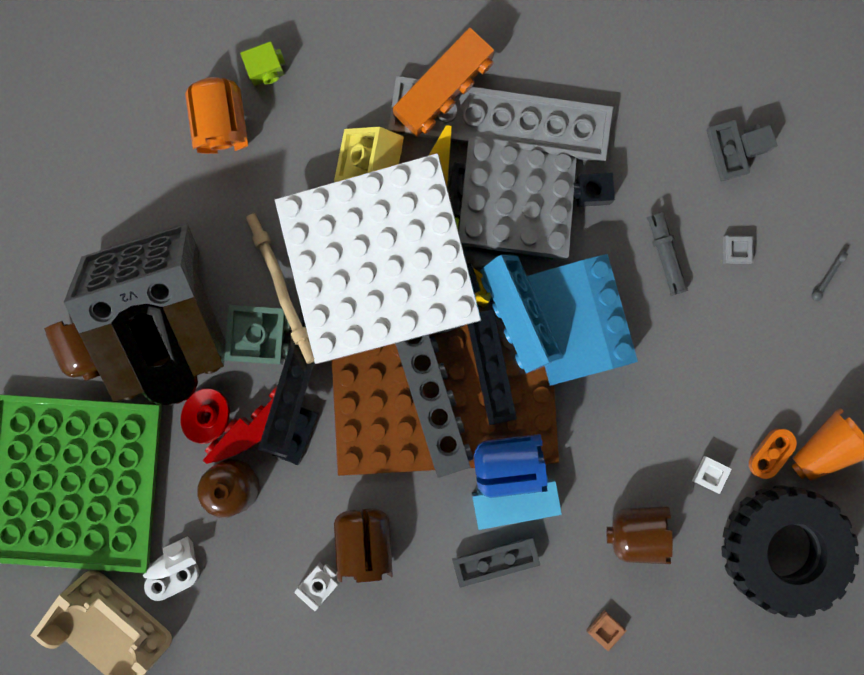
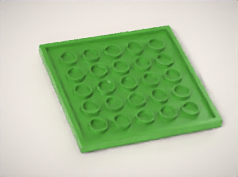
(77, 482)

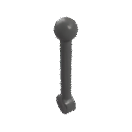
(817, 295)

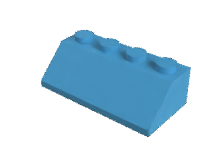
(520, 312)

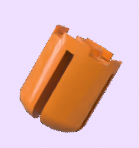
(216, 115)

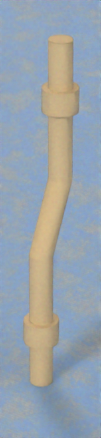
(299, 333)

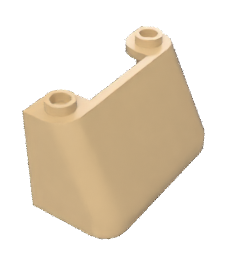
(104, 627)

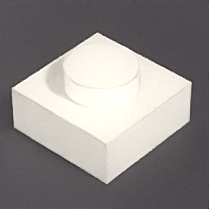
(711, 474)

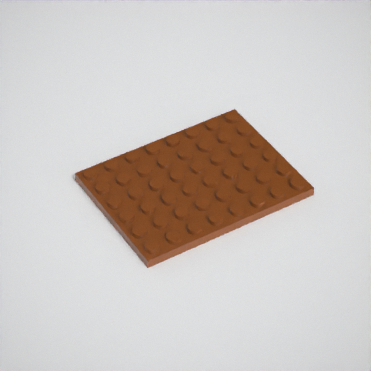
(380, 423)

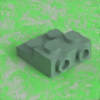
(256, 335)

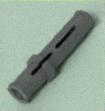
(667, 253)

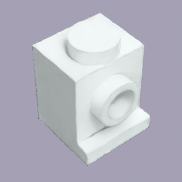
(309, 593)

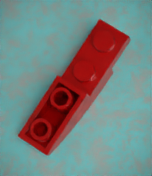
(240, 435)

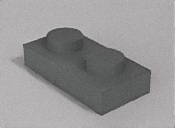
(728, 150)

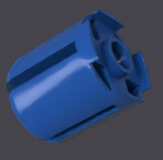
(510, 466)

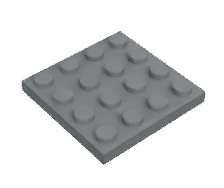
(517, 200)

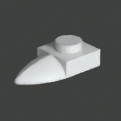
(174, 559)

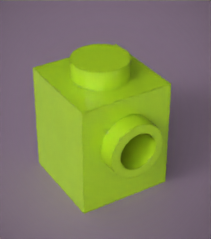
(263, 63)

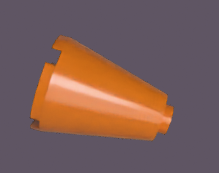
(831, 448)

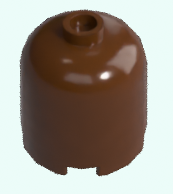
(70, 351)
(228, 488)
(641, 535)

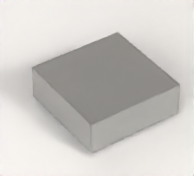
(737, 249)

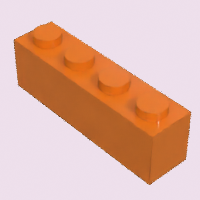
(444, 82)

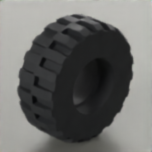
(829, 560)

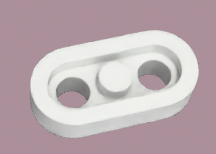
(172, 584)

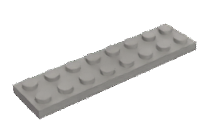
(519, 122)

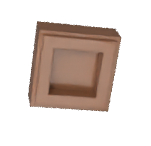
(606, 630)

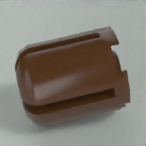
(363, 545)

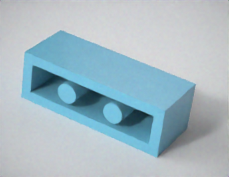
(516, 508)

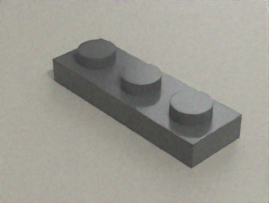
(496, 562)

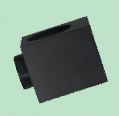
(602, 181)

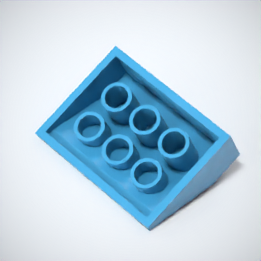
(584, 318)

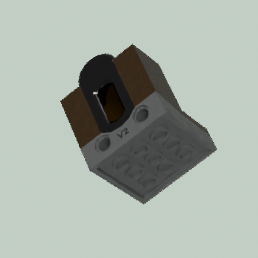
(147, 317)

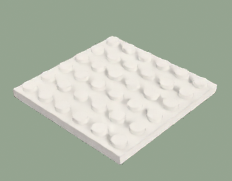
(377, 259)

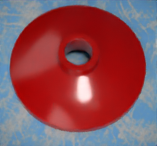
(196, 414)

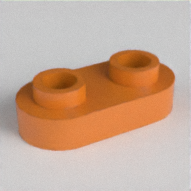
(773, 455)

